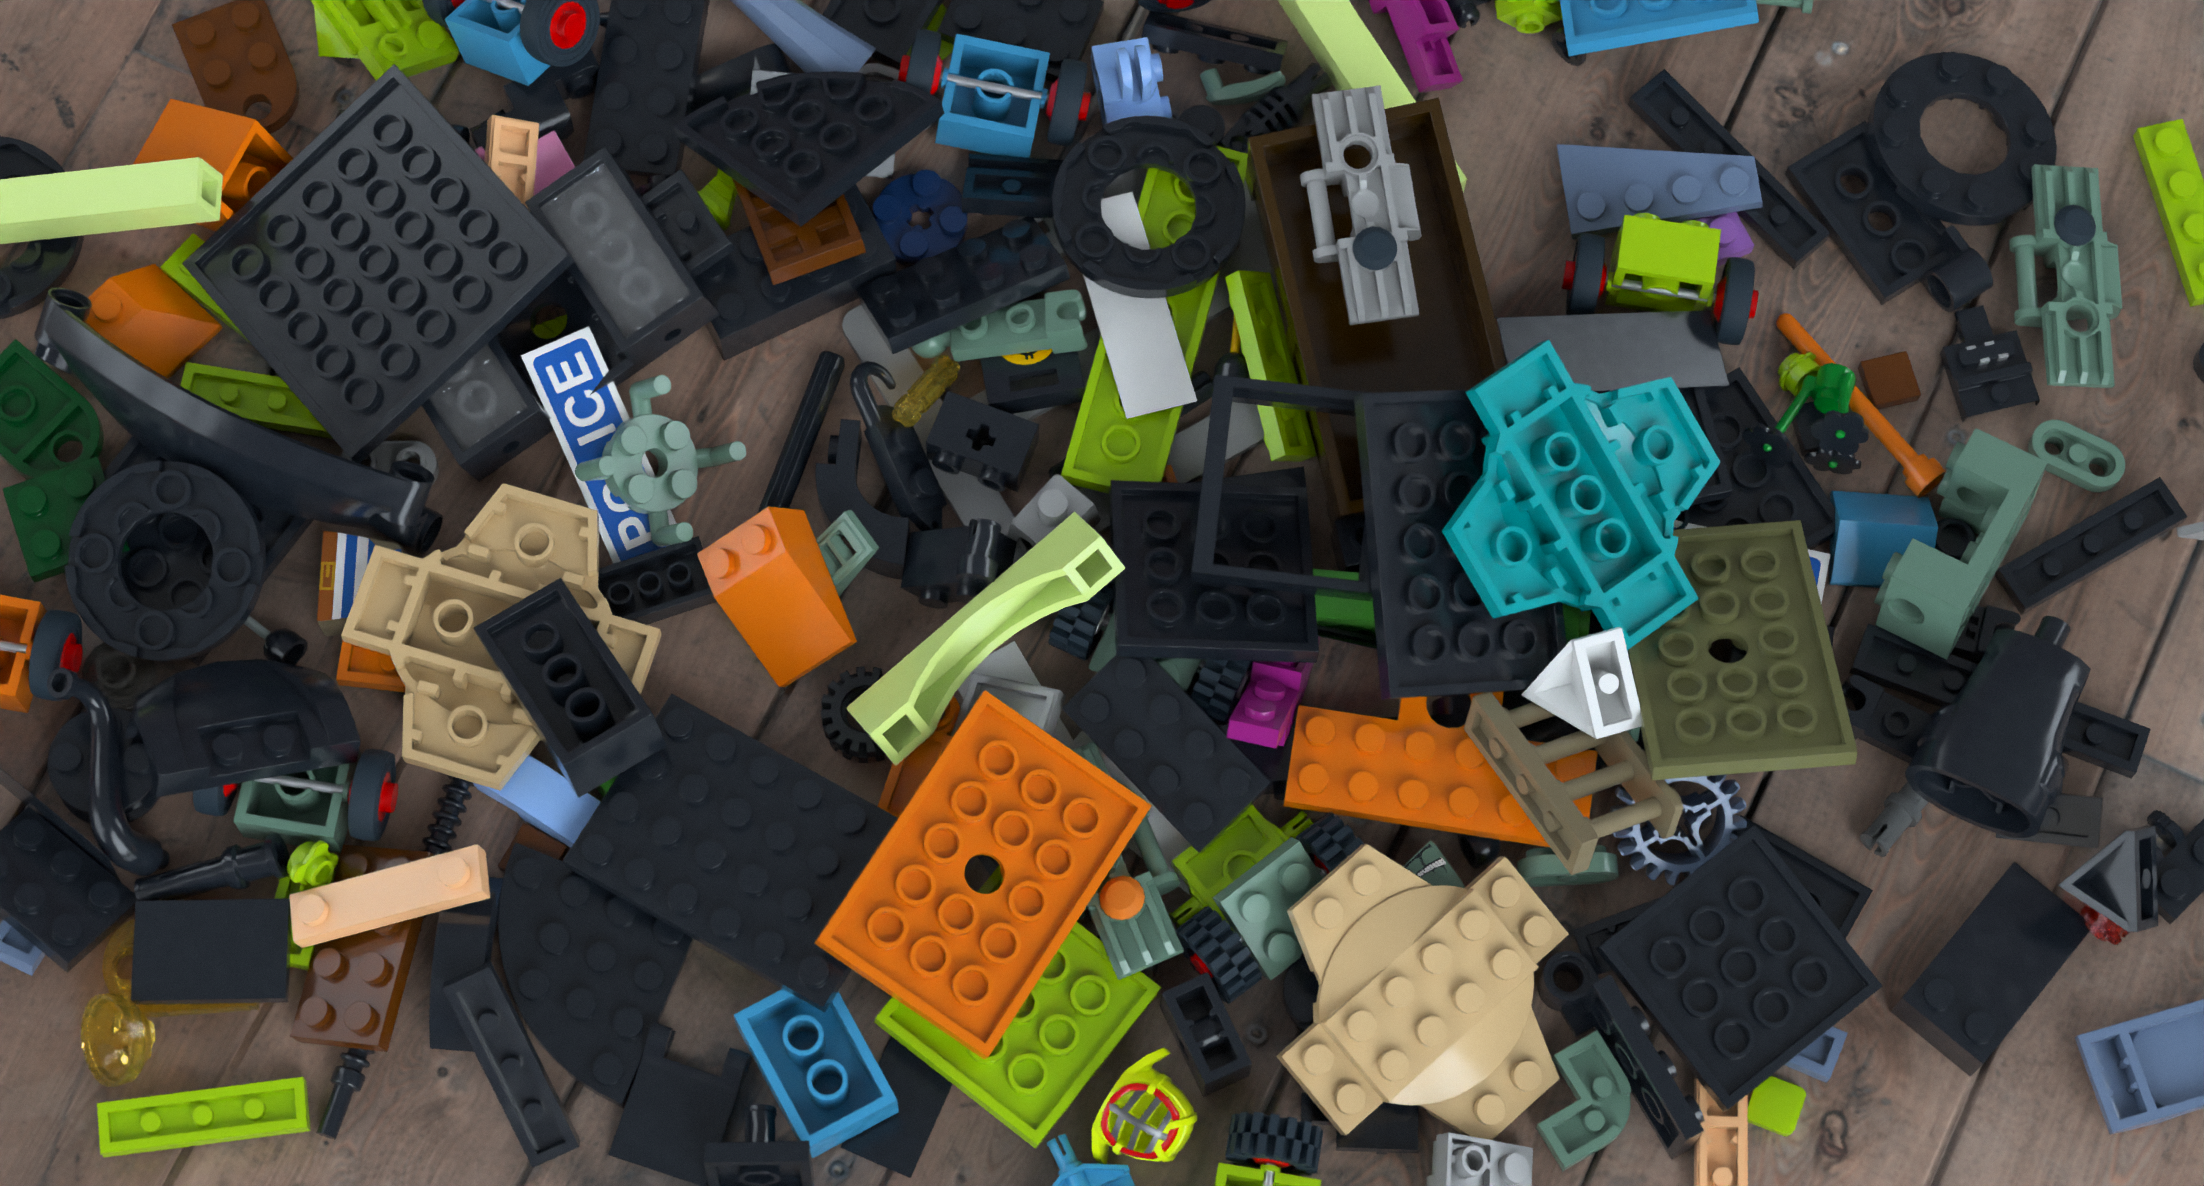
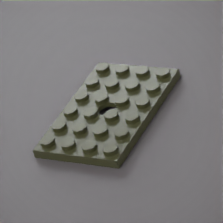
(1773, 706)

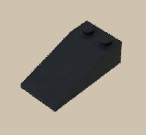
(571, 687)
(1992, 969)

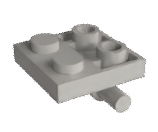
(1479, 1162)

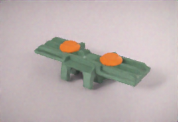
(1131, 909)

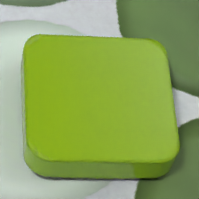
(1776, 1106)

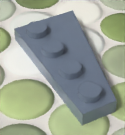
(1673, 185)

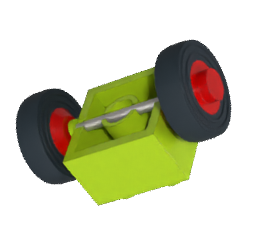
(1665, 270)

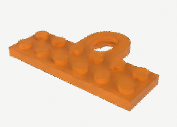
(1411, 773)

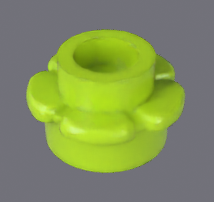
(1794, 370)

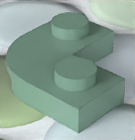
(1600, 1105)

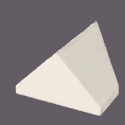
(1590, 685)

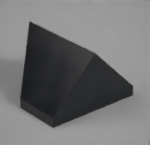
(2121, 880)

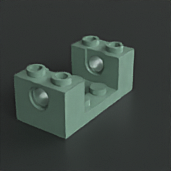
(1933, 595)

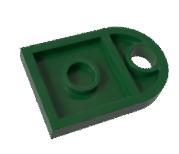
(41, 415)

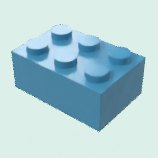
(816, 1068)

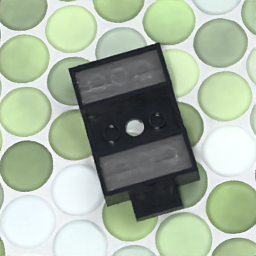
(627, 284)

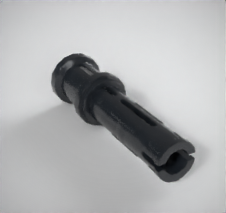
(234, 868)

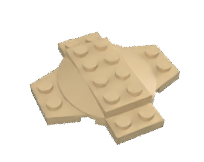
(424, 615)
(1423, 994)

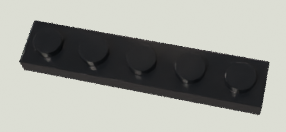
(1691, 128)

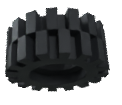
(834, 715)

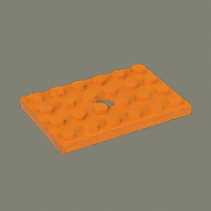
(969, 954)

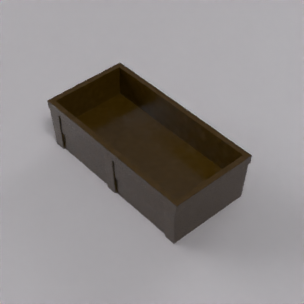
(1443, 348)

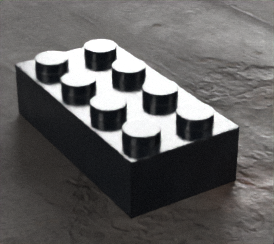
(657, 583)

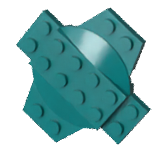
(1580, 495)

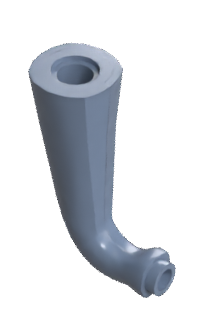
(807, 35)

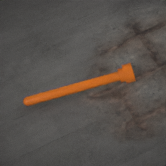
(1921, 472)

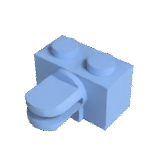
(1127, 80)

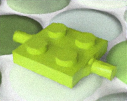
(1228, 858)

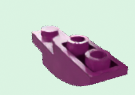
(1423, 35)
(1270, 702)

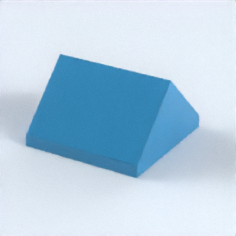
(1871, 530)

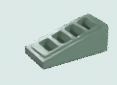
(859, 539)

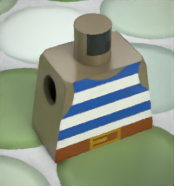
(341, 572)

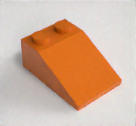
(778, 592)

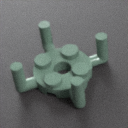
(676, 460)

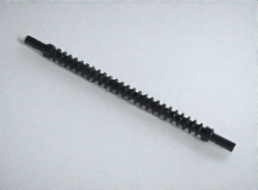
(348, 1077)

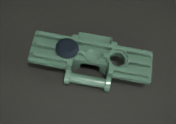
(2087, 276)

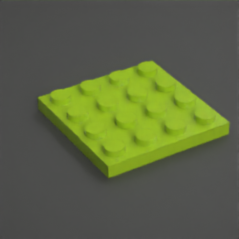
(1051, 1044)

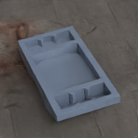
(2147, 1067)

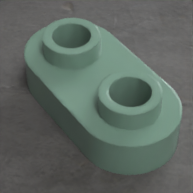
(2076, 453)
(1545, 869)

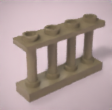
(1549, 800)

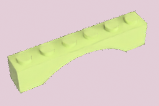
(1052, 575)

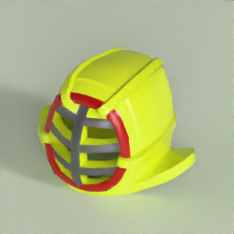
(1143, 1115)

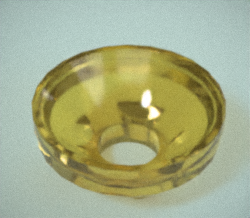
(115, 1039)

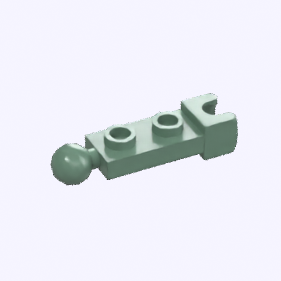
(1016, 329)

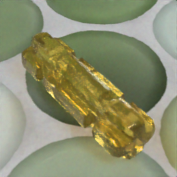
(925, 391)

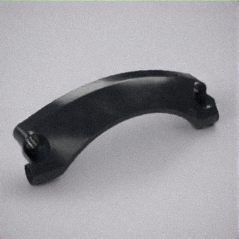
(247, 455)

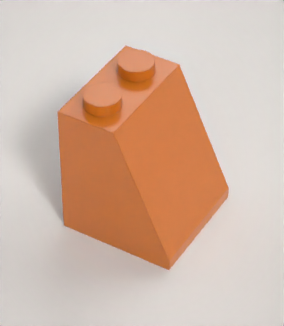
(226, 141)

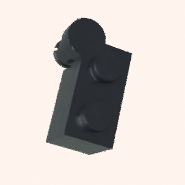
(956, 562)

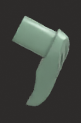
(1239, 92)

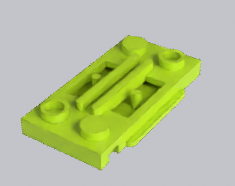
(389, 34)

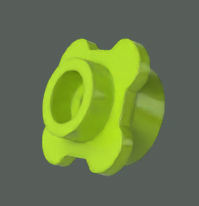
(311, 864)

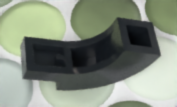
(839, 493)

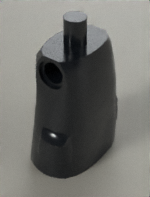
(2003, 737)

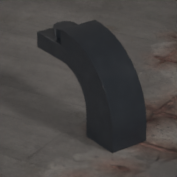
(461, 944)

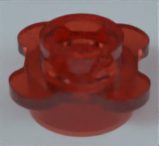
(2102, 926)

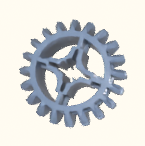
(1695, 810)

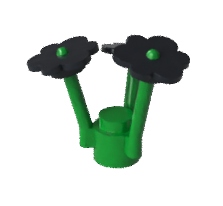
(1838, 431)

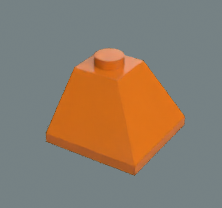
(151, 319)

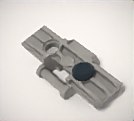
(1381, 203)

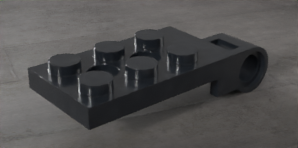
(1893, 259)
(1625, 1029)

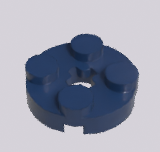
(921, 193)

